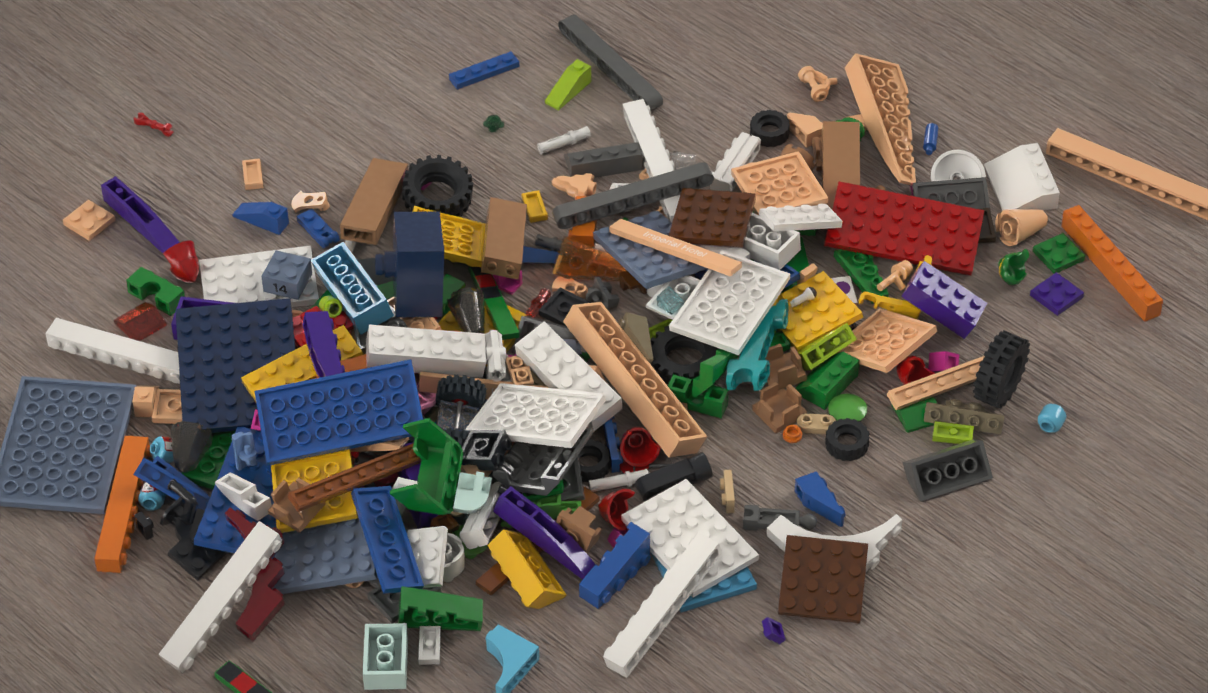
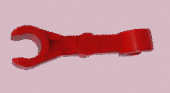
(144, 120)

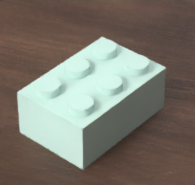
(385, 656)

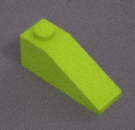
(571, 82)
(826, 346)

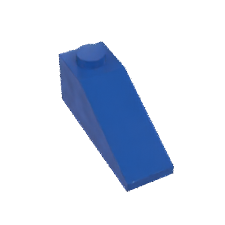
(264, 215)

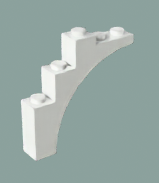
(876, 538)

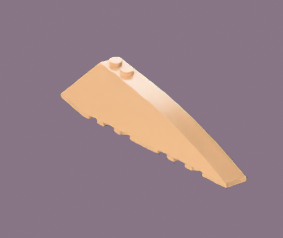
(883, 105)

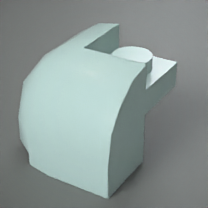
(471, 492)

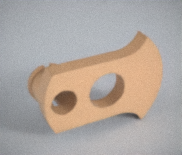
(319, 201)
(579, 290)

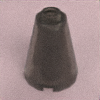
(468, 309)

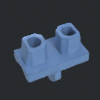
(244, 450)

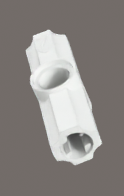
(495, 355)

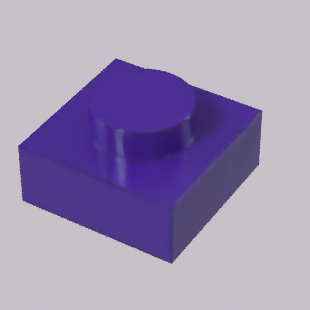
(773, 630)

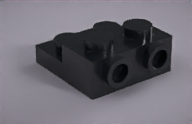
(486, 449)

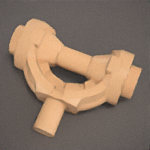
(819, 92)

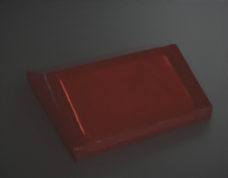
(141, 321)

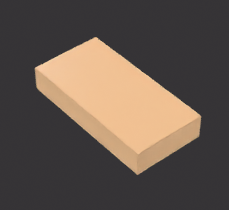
(252, 174)

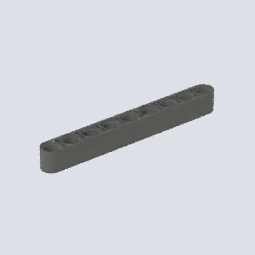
(609, 61)
(632, 195)

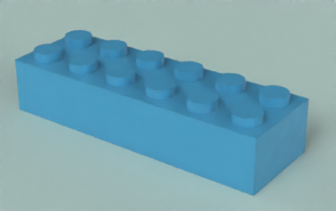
(352, 287)

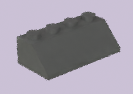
(605, 160)
(948, 469)

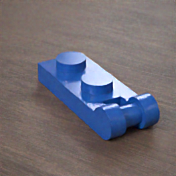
(317, 228)

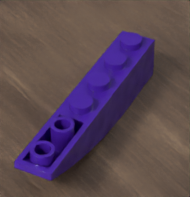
(137, 214)
(322, 343)
(542, 531)

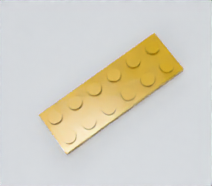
(296, 365)

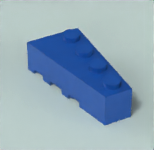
(616, 567)

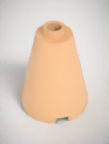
(1019, 224)

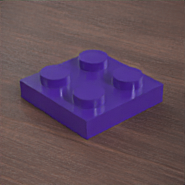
(1057, 294)

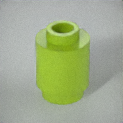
(330, 304)

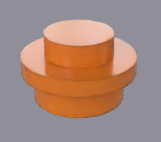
(792, 434)

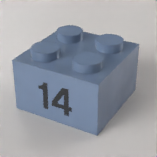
(287, 275)

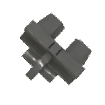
(601, 293)

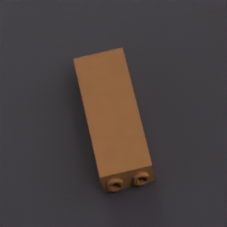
(840, 156)
(373, 201)
(504, 238)

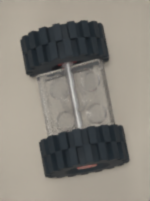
(458, 403)

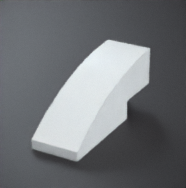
(244, 495)

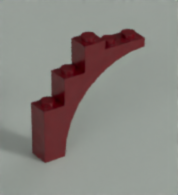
(264, 601)

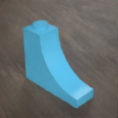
(514, 654)

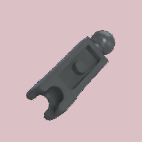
(761, 518)

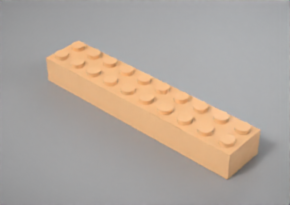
(635, 379)

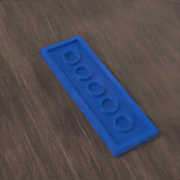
(386, 539)

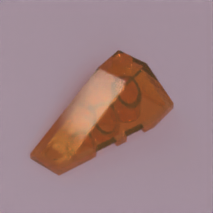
(585, 262)

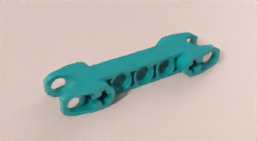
(752, 363)

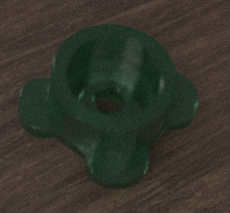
(493, 123)

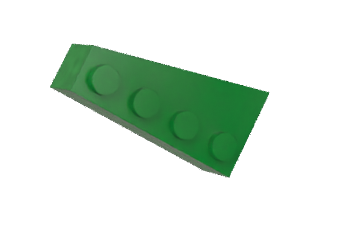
(440, 609)

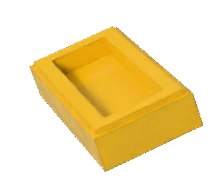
(535, 206)

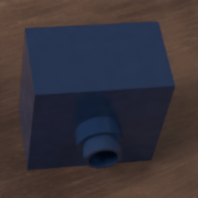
(415, 264)

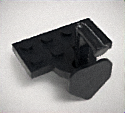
(186, 520)

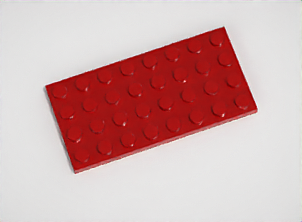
(905, 228)

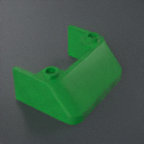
(438, 471)

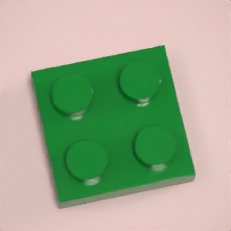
(1058, 253)

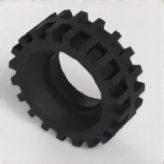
(438, 171)
(669, 341)
(1001, 369)

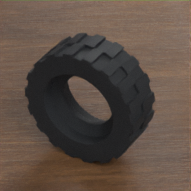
(774, 118)
(849, 427)
(598, 471)

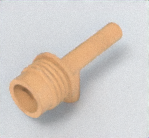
(899, 273)

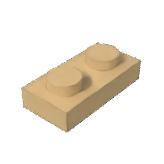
(727, 497)

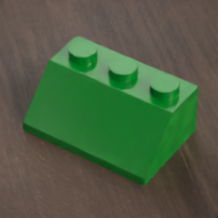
(829, 379)

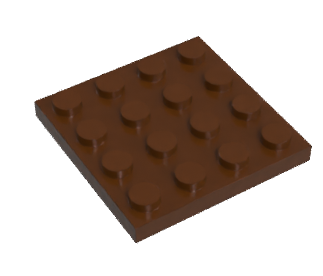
(713, 217)
(823, 579)

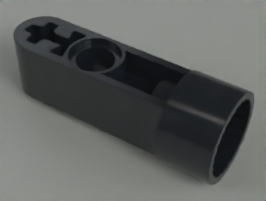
(693, 468)

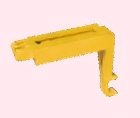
(895, 305)

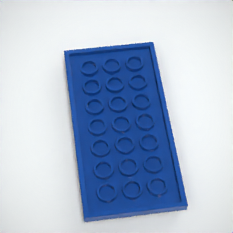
(338, 412)
(214, 529)

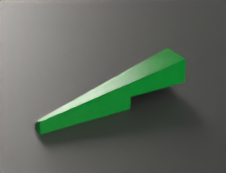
(711, 370)

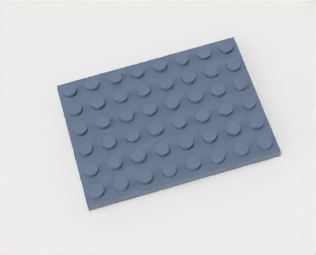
(64, 444)

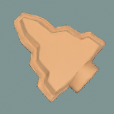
(576, 185)

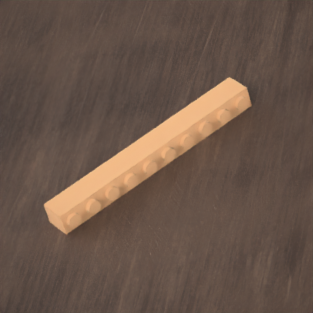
(1129, 172)

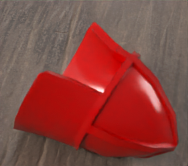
(183, 261)
(912, 369)
(638, 447)
(614, 506)

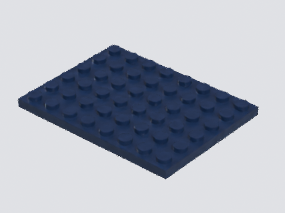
(222, 346)

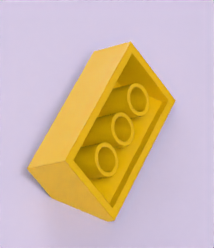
(525, 569)

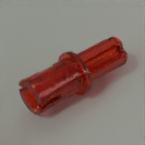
(538, 302)

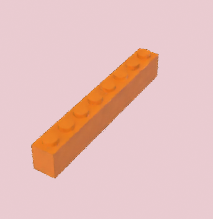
(1112, 263)
(121, 506)

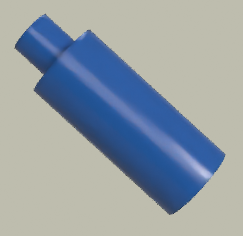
(930, 138)

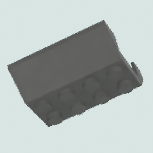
(537, 466)

